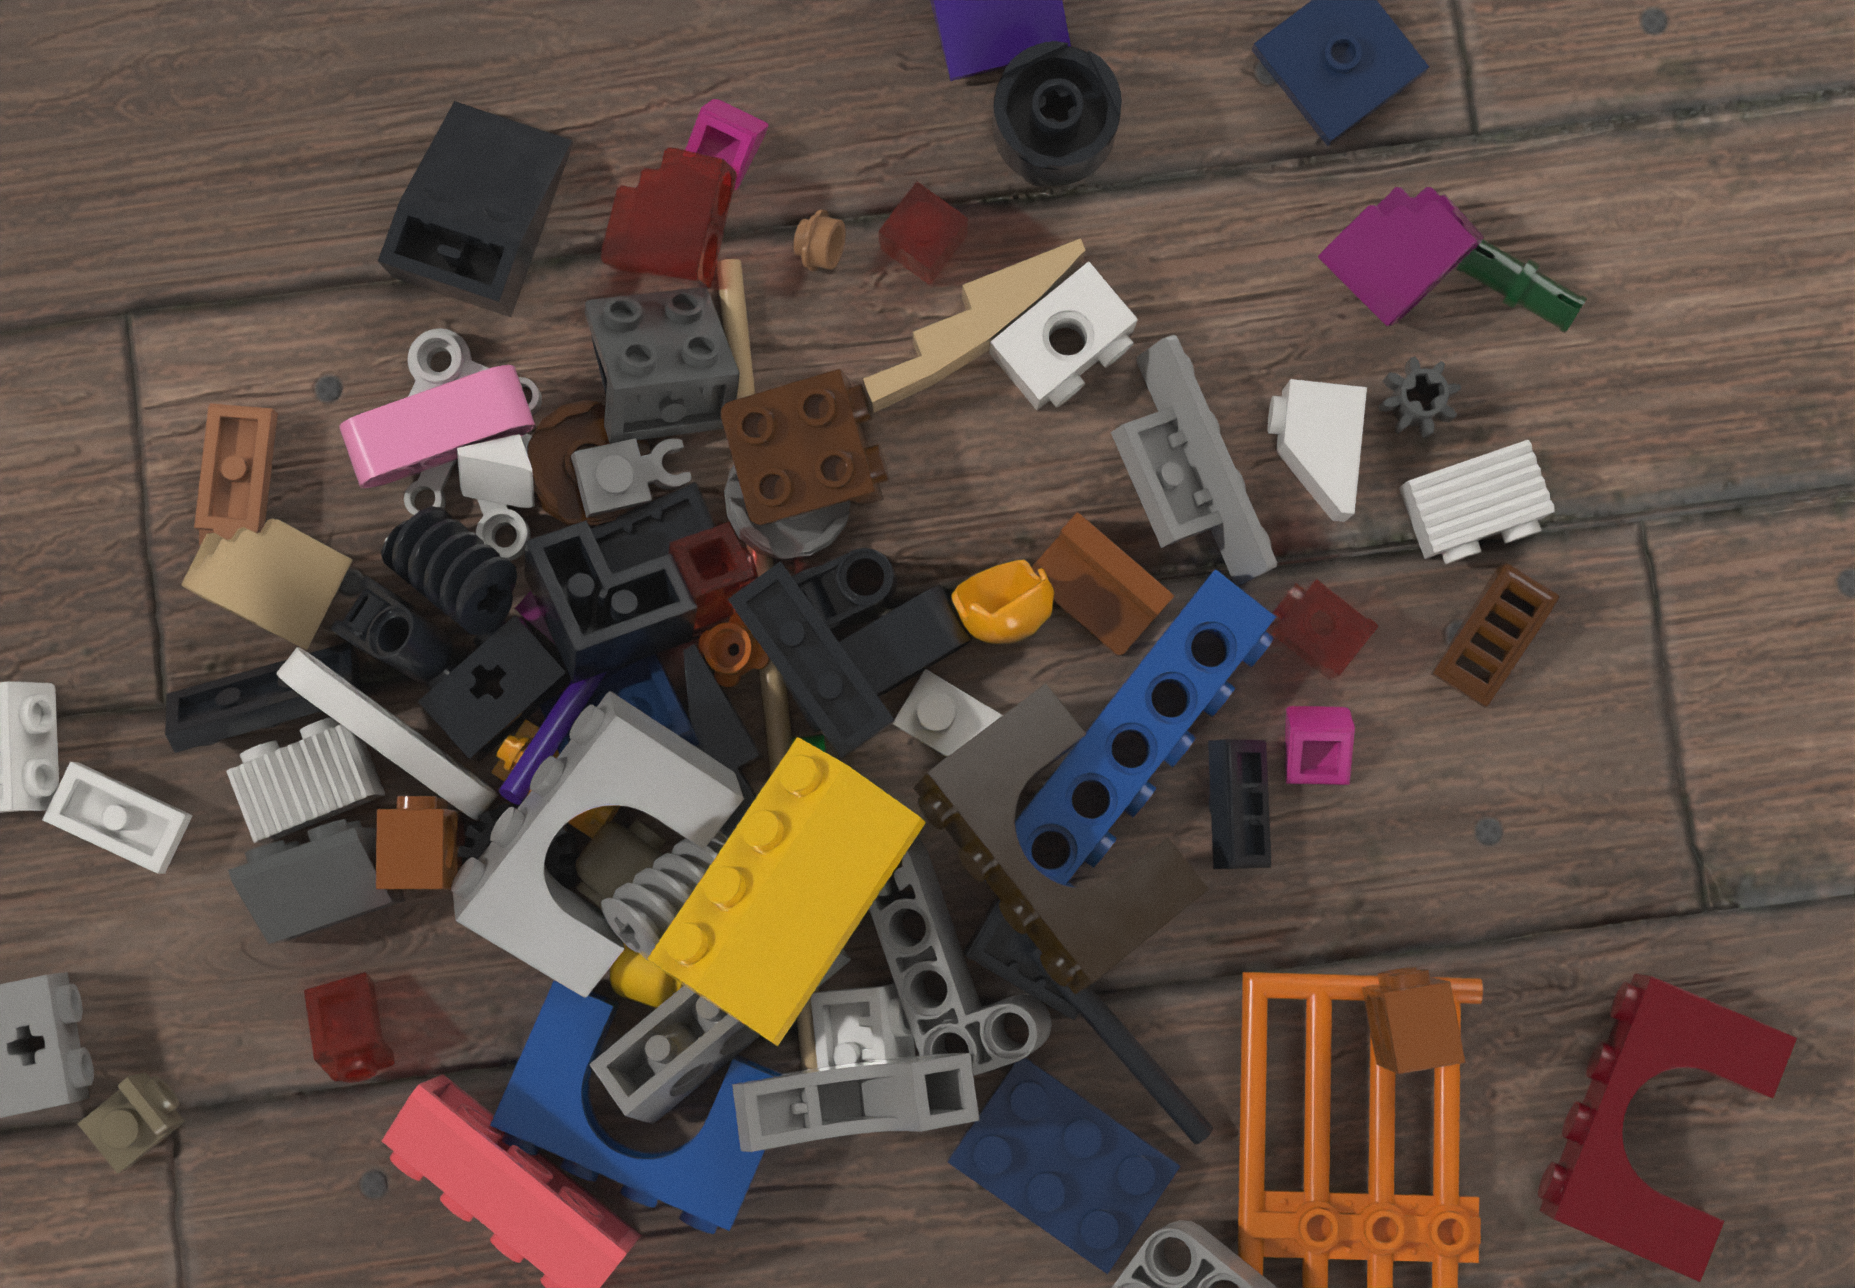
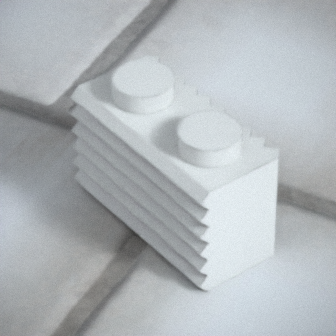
(1478, 500)
(304, 781)

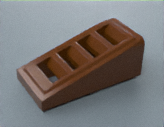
(1528, 625)

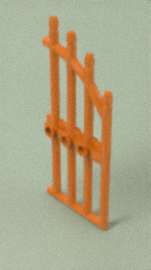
(1344, 1224)

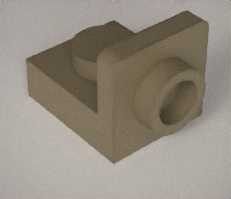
(133, 1120)

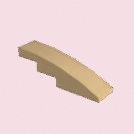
(991, 307)

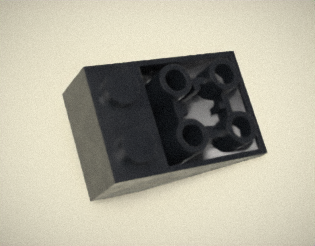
(476, 208)

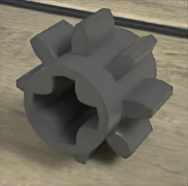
(1427, 382)

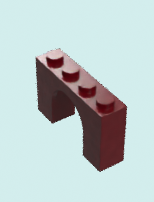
(1594, 1182)

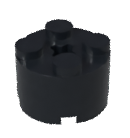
(1071, 83)

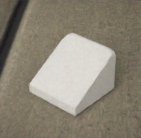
(497, 472)

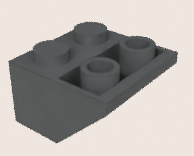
(313, 884)

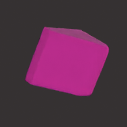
(728, 135)
(1318, 745)

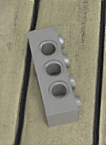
(674, 1052)

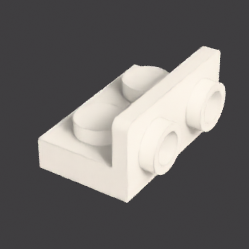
(28, 746)
(860, 1026)

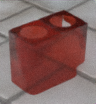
(672, 219)

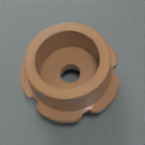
(820, 241)

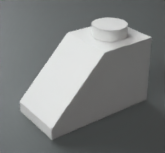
(1321, 440)

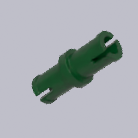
(1522, 285)

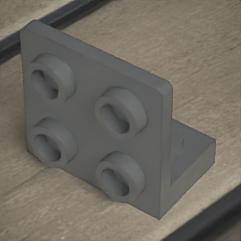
(662, 363)

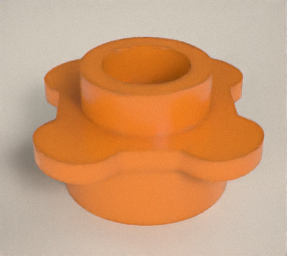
(716, 646)

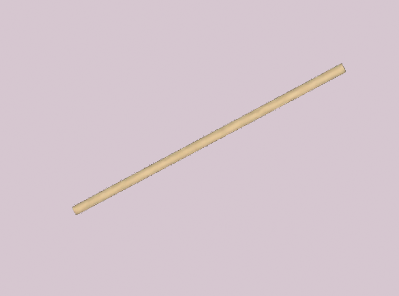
(772, 686)

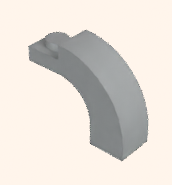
(856, 1099)

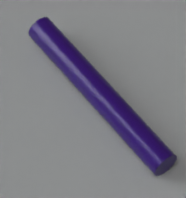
(549, 737)

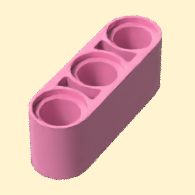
(434, 423)

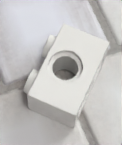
(1079, 303)

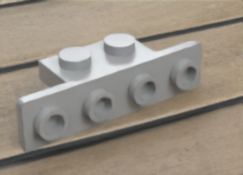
(1186, 468)

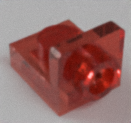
(347, 1029)

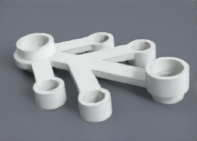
(419, 363)

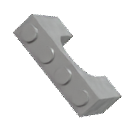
(611, 760)

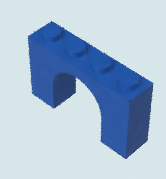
(552, 1110)

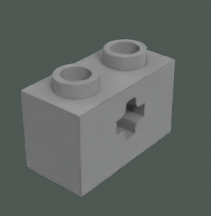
(45, 1076)

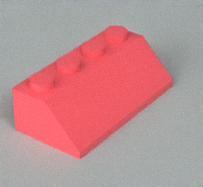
(517, 1195)

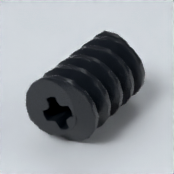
(452, 569)

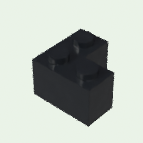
(603, 616)

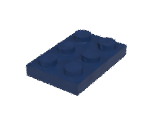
(1063, 1164)

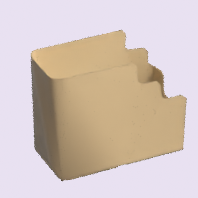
(270, 578)

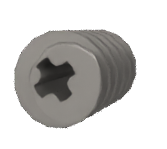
(649, 904)

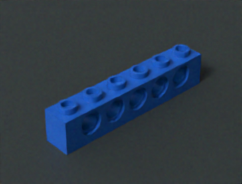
(1215, 609)

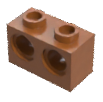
(418, 844)
(1413, 1021)

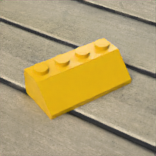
(787, 890)

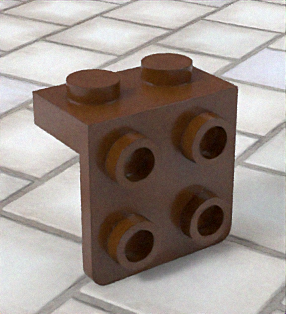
(803, 448)

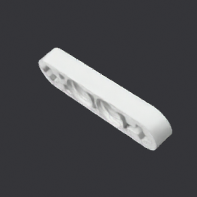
(386, 733)

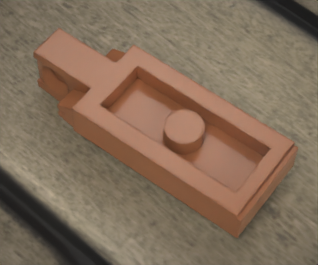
(235, 469)

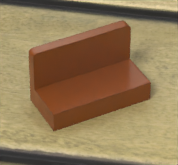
(1101, 585)

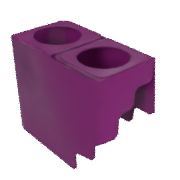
(1401, 250)

